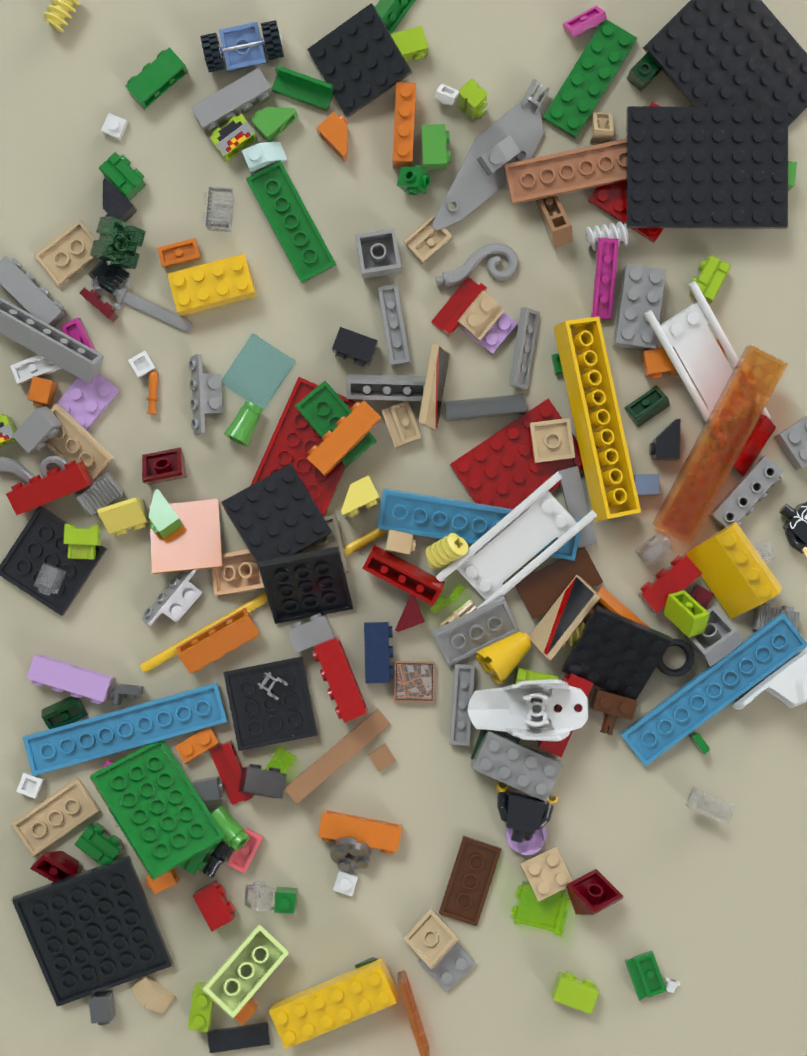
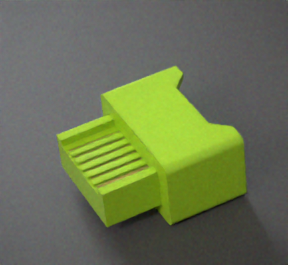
(82, 541)

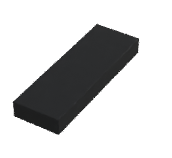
(238, 1037)

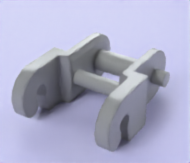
(262, 685)

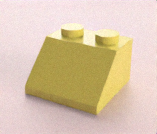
(124, 516)

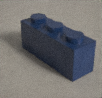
(378, 652)

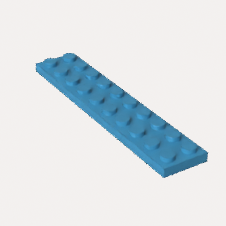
(442, 516)
(713, 689)
(125, 729)

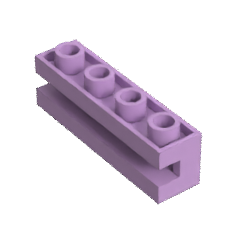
(70, 678)

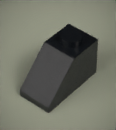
(115, 203)
(667, 444)

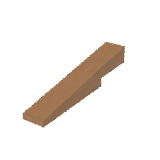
(337, 756)

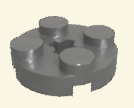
(358, 857)

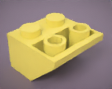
(360, 495)

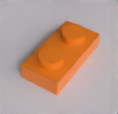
(179, 253)
(197, 744)

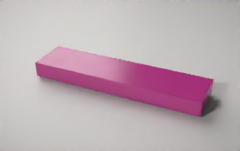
(604, 278)

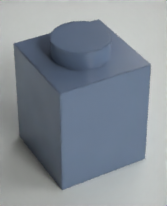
(647, 484)

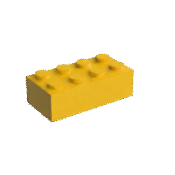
(212, 285)

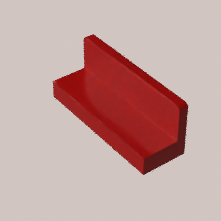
(455, 307)
(758, 438)
(229, 770)

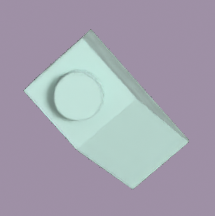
(263, 155)

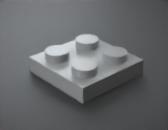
(450, 967)

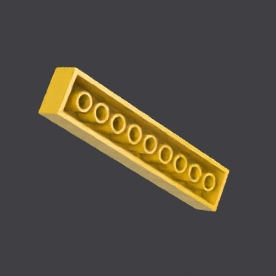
(596, 418)

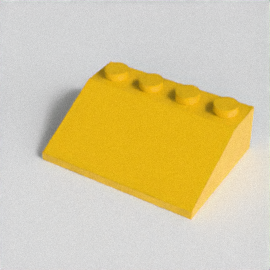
(734, 571)

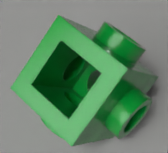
(413, 180)

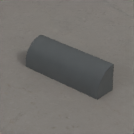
(485, 407)

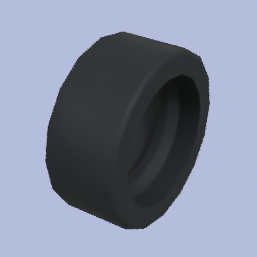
(687, 665)

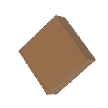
(382, 757)

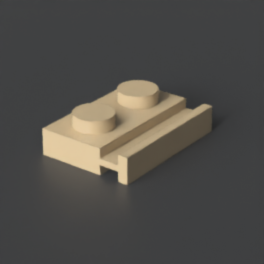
(427, 241)
(481, 315)
(401, 424)

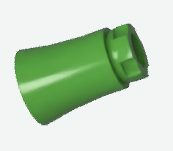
(244, 424)
(234, 834)

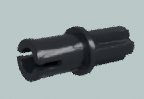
(216, 859)

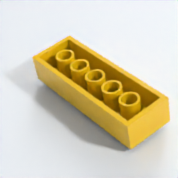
(334, 1003)

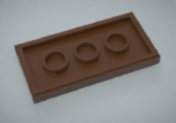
(545, 586)
(470, 880)

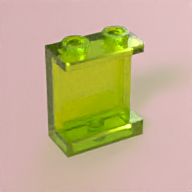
(546, 914)

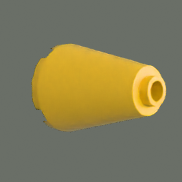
(503, 655)

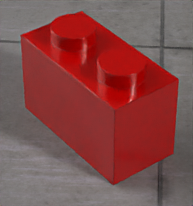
(214, 905)

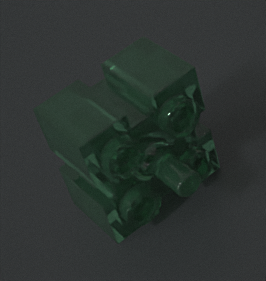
(117, 243)

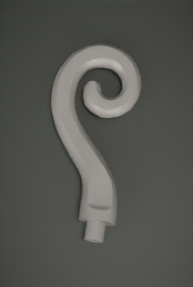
(455, 277)
(13, 466)

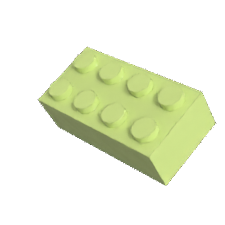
(245, 971)

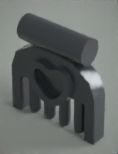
(107, 274)

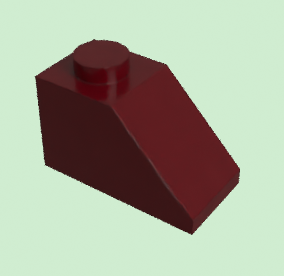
(55, 865)

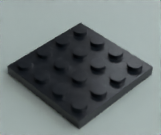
(359, 60)
(276, 516)
(43, 543)
(306, 584)
(616, 653)
(261, 718)

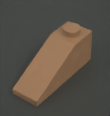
(555, 220)

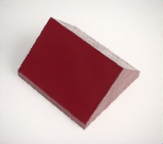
(163, 466)
(592, 893)

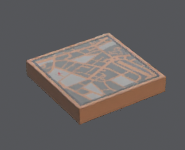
(414, 681)

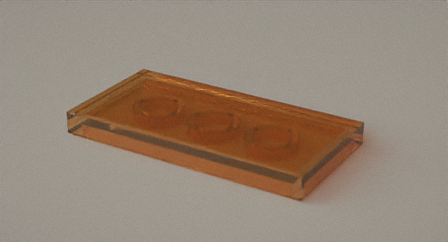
(413, 1014)

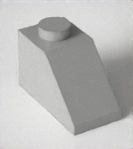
(499, 155)

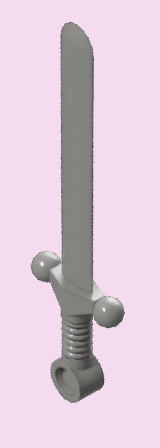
(145, 306)

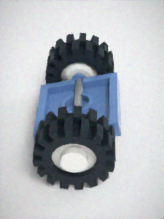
(242, 46)

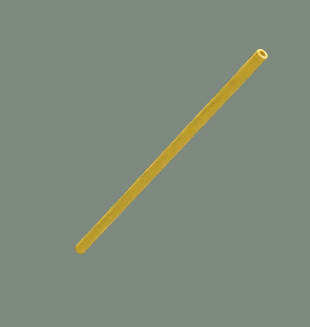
(253, 604)

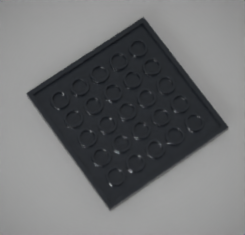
(92, 931)

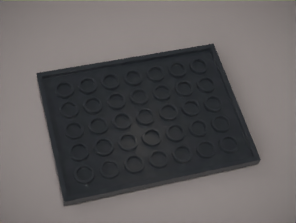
(732, 56)
(707, 167)

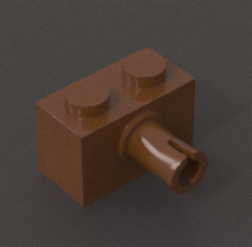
(613, 707)

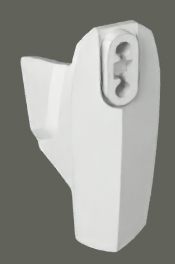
(785, 683)
(529, 710)

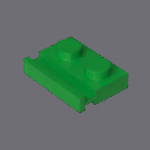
(645, 975)

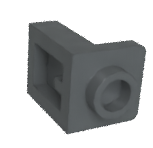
(129, 691)

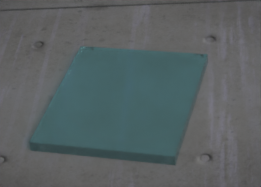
(258, 371)

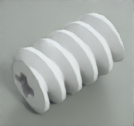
(619, 232)

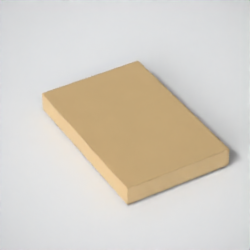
(67, 253)

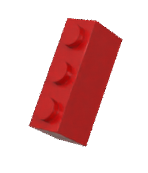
(669, 581)

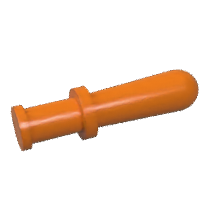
(153, 384)

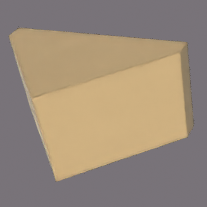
(601, 127)
(152, 994)

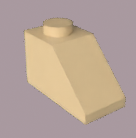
(400, 542)

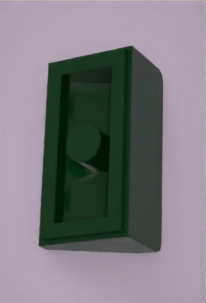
(647, 406)
(63, 712)

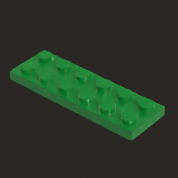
(589, 78)
(291, 221)

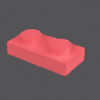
(241, 859)

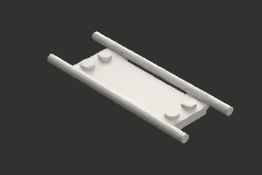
(696, 351)
(516, 541)

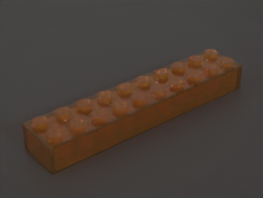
(719, 444)

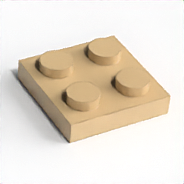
(552, 440)
(546, 873)
(431, 938)

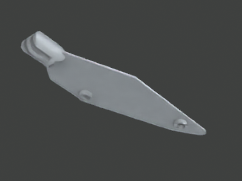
(472, 182)

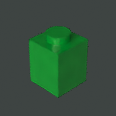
(285, 900)

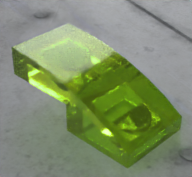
(443, 602)
(281, 759)

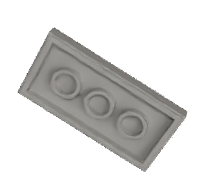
(475, 631)

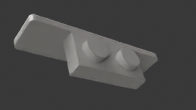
(205, 394)
(175, 599)

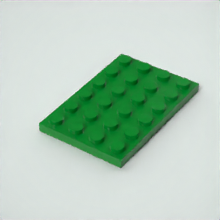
(157, 808)

